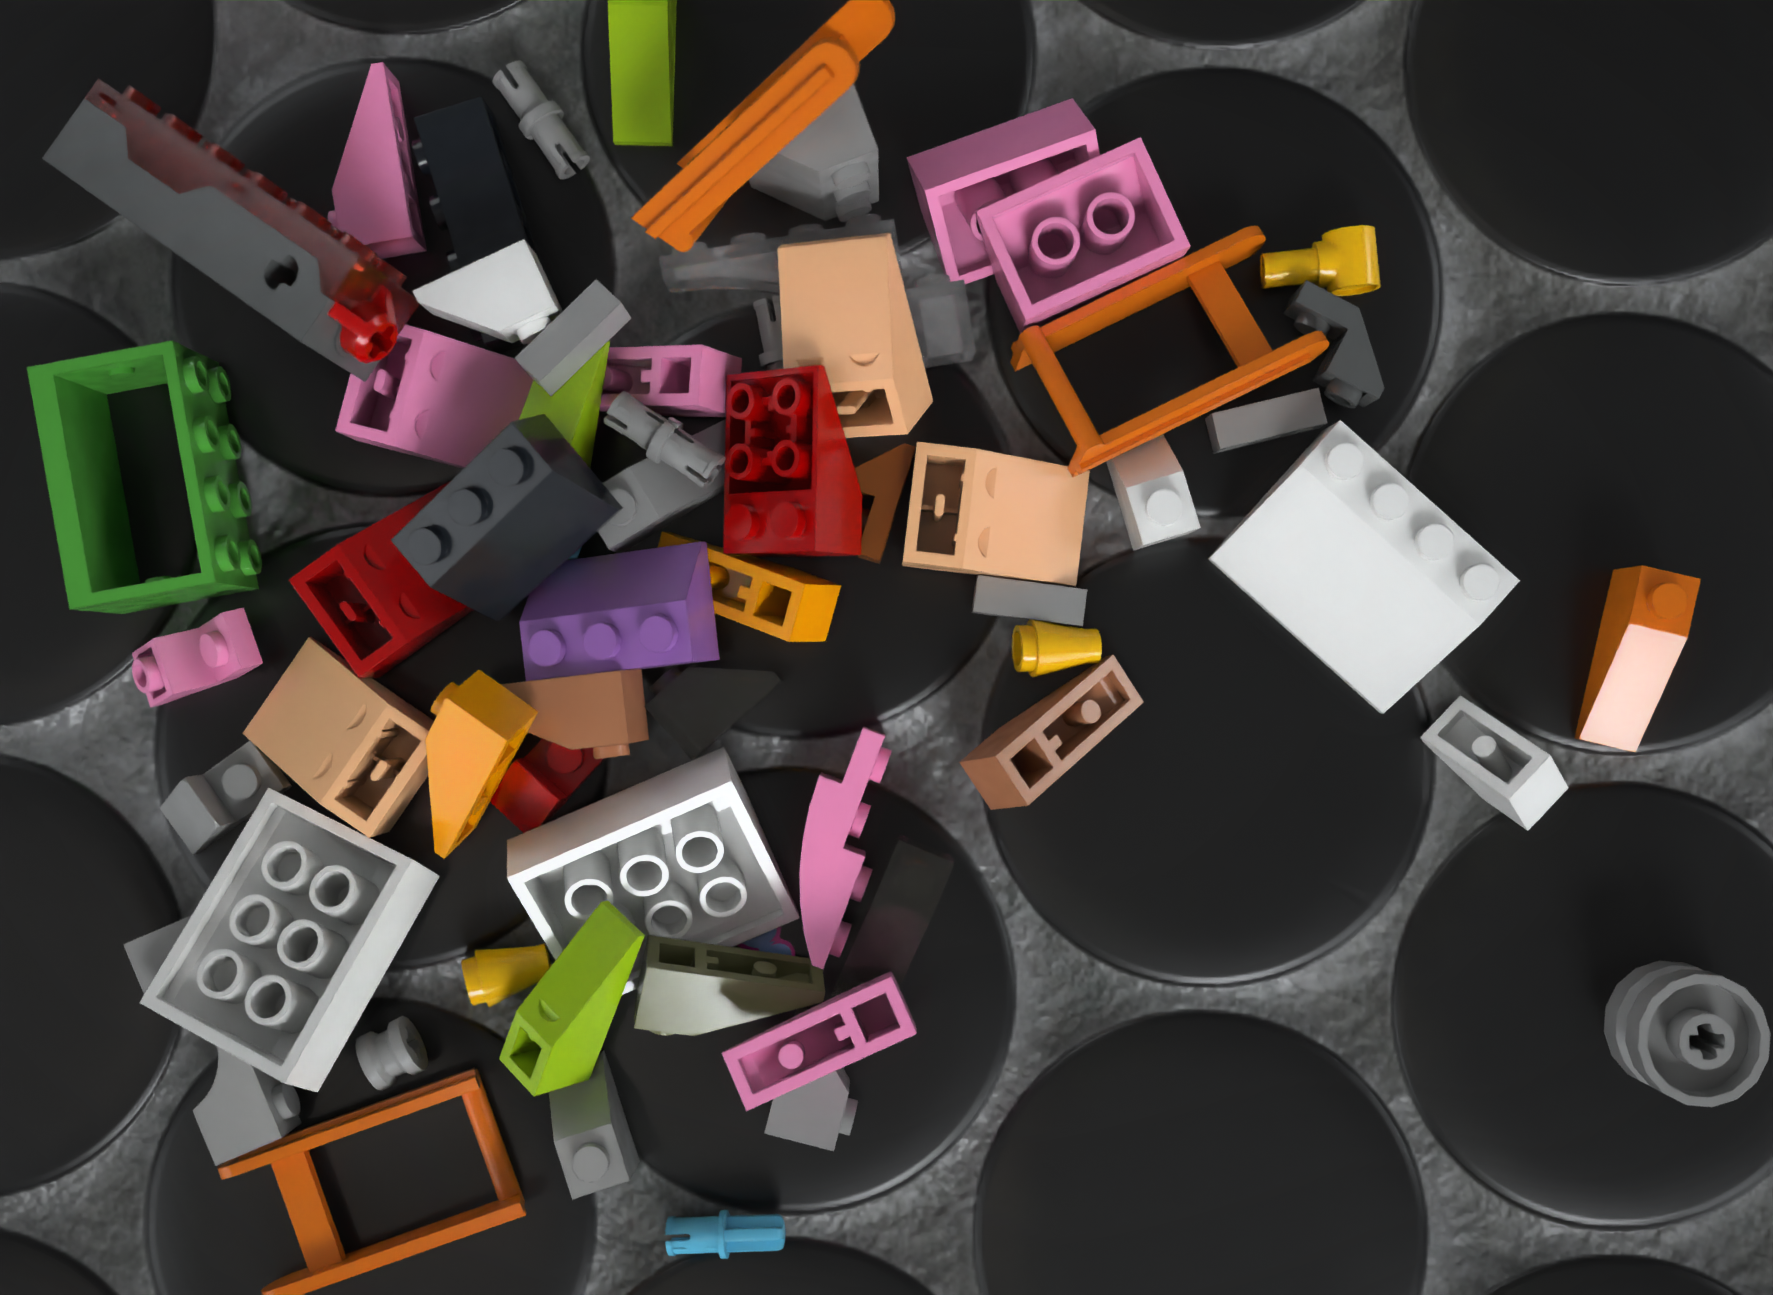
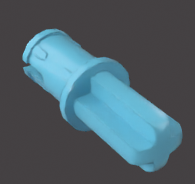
(725, 1234)

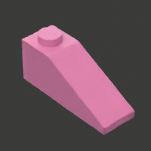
(376, 177)
(671, 378)
(820, 1040)

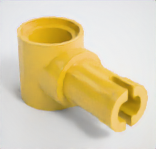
(1341, 262)

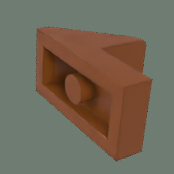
(883, 483)

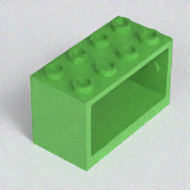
(88, 483)

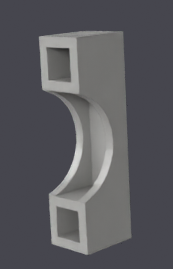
(244, 1103)

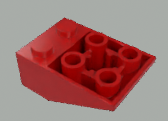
(788, 468)
(374, 598)

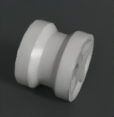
(391, 1053)

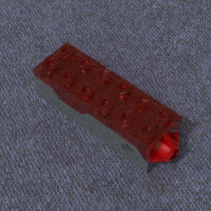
(235, 228)

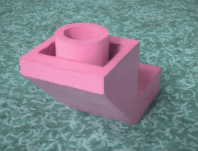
(196, 658)

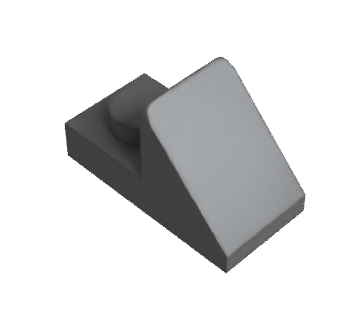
(223, 797)

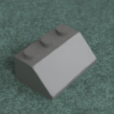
(828, 166)

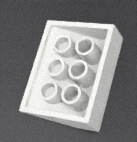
(1362, 567)
(667, 853)
(290, 941)

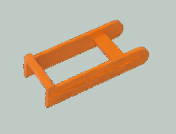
(765, 122)
(1238, 330)
(311, 1213)

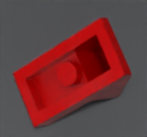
(542, 783)

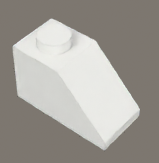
(496, 295)
(1152, 493)
(1496, 762)

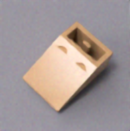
(852, 315)
(994, 515)
(343, 739)

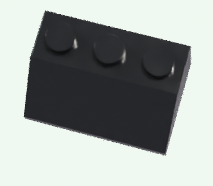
(507, 519)

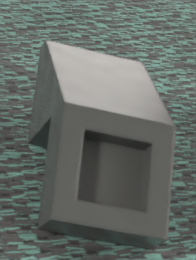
(1350, 365)

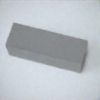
(573, 337)
(1266, 420)
(1029, 600)

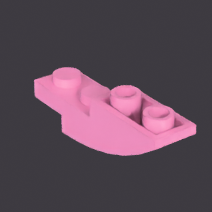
(828, 866)

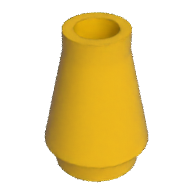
(1053, 647)
(503, 972)

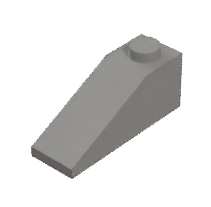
(657, 495)

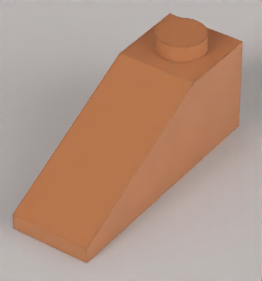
(588, 710)
(1051, 736)

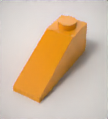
(767, 594)
(469, 753)

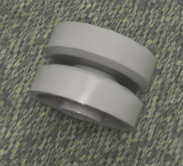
(1687, 1033)

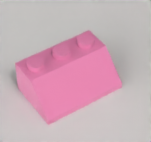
(988, 167)
(1081, 235)

